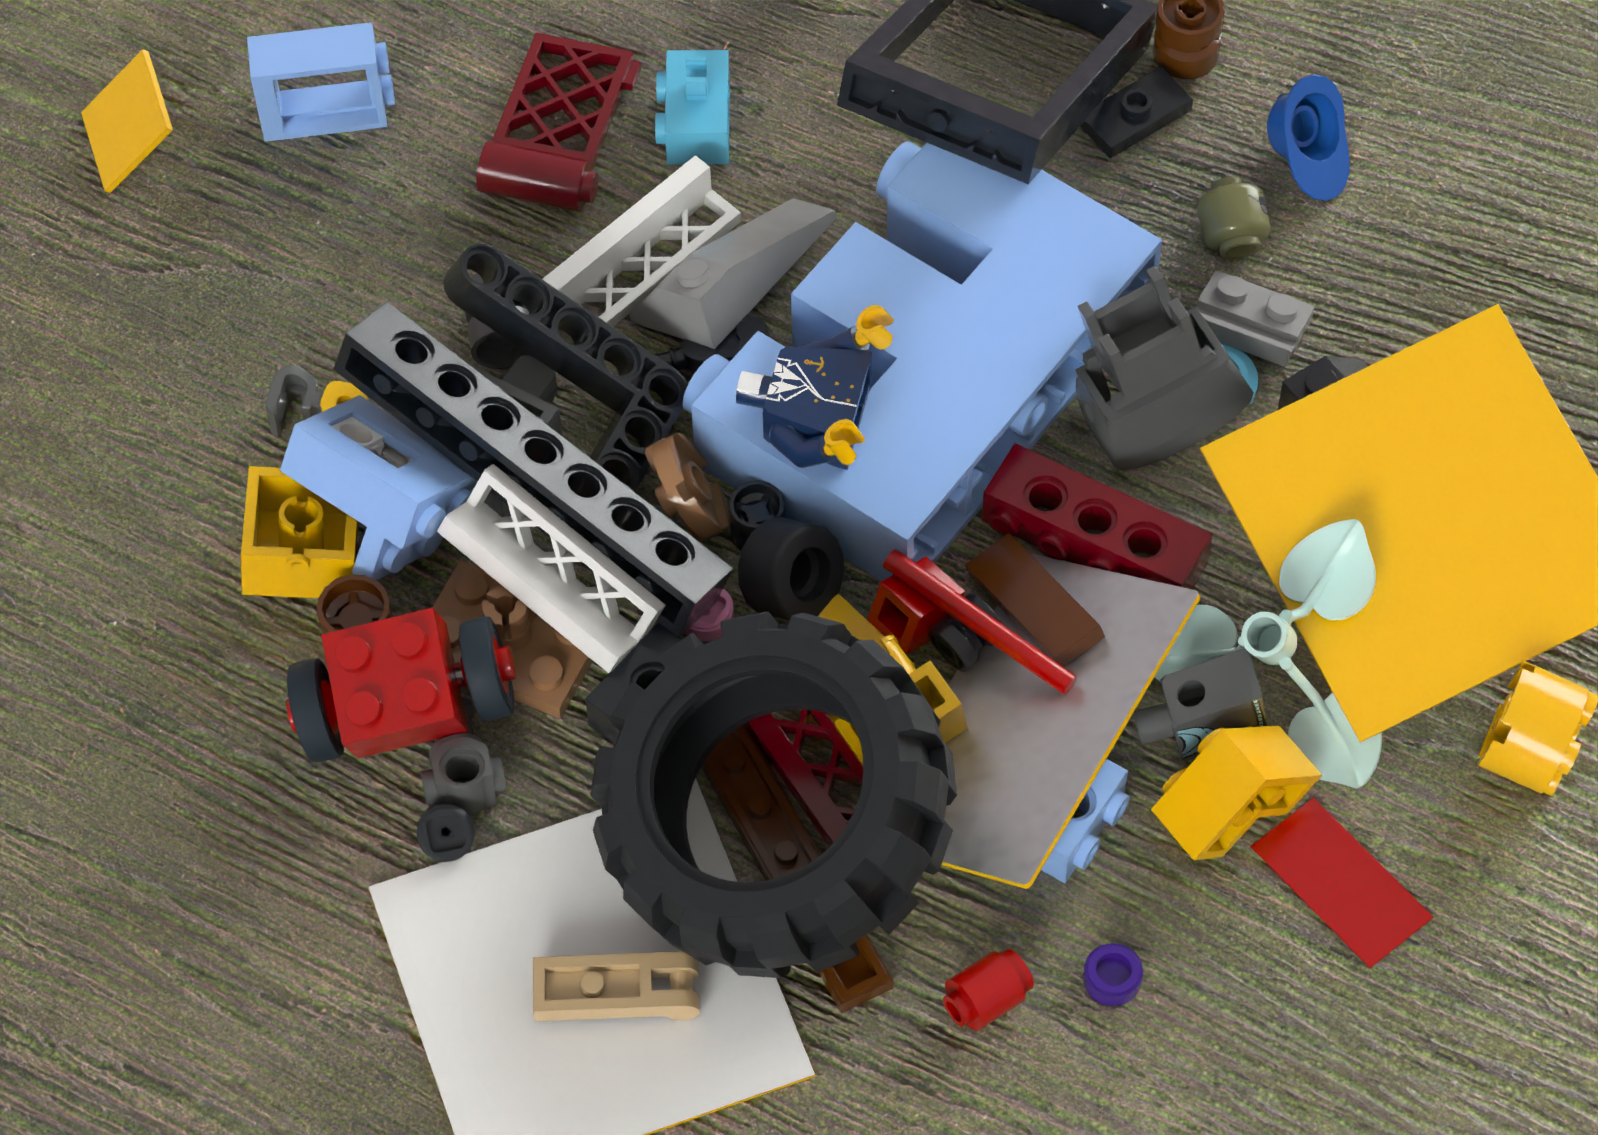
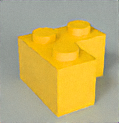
(1232, 785)

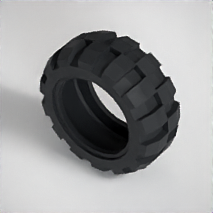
(695, 705)

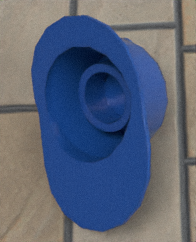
(1311, 136)

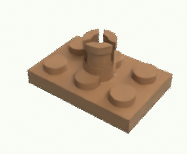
(544, 660)

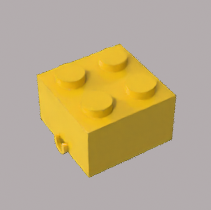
(292, 538)

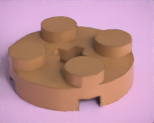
(686, 487)

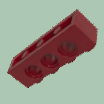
(1082, 503)

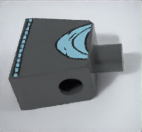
(1202, 699)

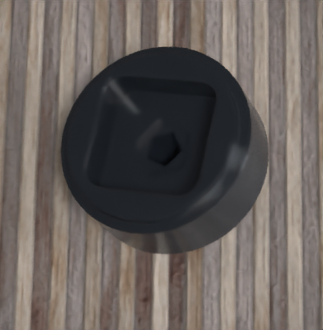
(445, 831)

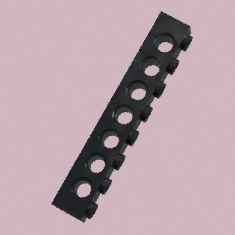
(484, 426)

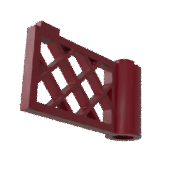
(540, 167)

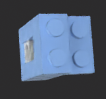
(379, 477)

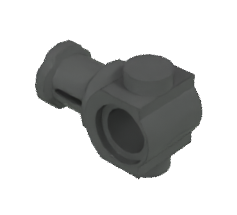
(458, 758)

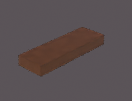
(1034, 600)

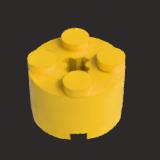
(1537, 729)

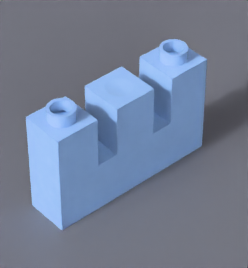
(977, 359)

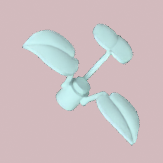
(1337, 579)

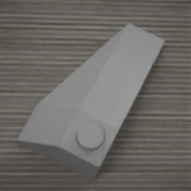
(730, 275)

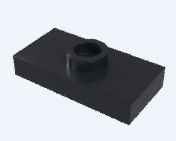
(1137, 112)

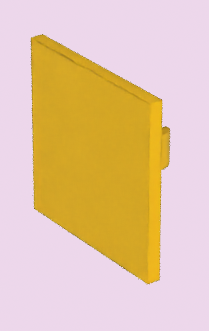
(126, 121)

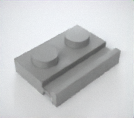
(1254, 317)

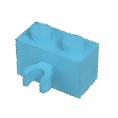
(695, 106)

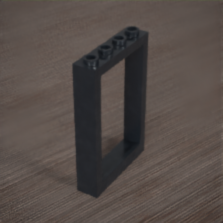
(979, 127)

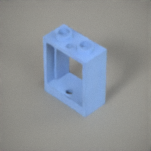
(326, 107)

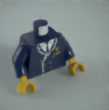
(819, 393)

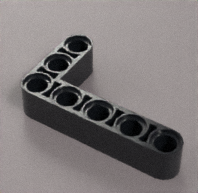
(579, 363)

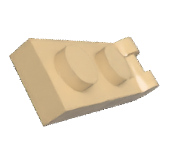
(614, 986)

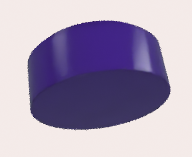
(1113, 974)

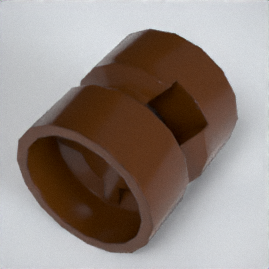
(1188, 36)
(351, 603)

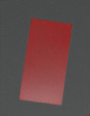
(1342, 882)

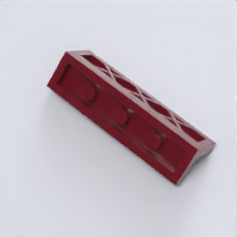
(800, 775)

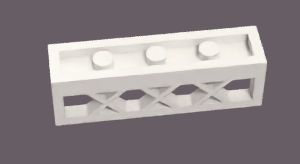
(635, 232)
(548, 579)

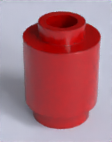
(987, 989)

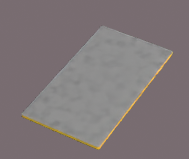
(1039, 750)

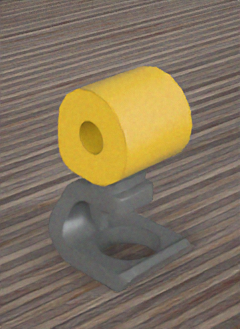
(296, 382)

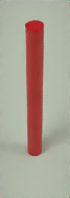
(980, 622)

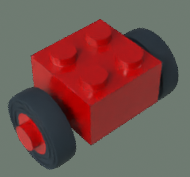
(397, 685)

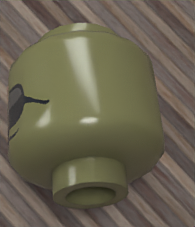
(1233, 218)

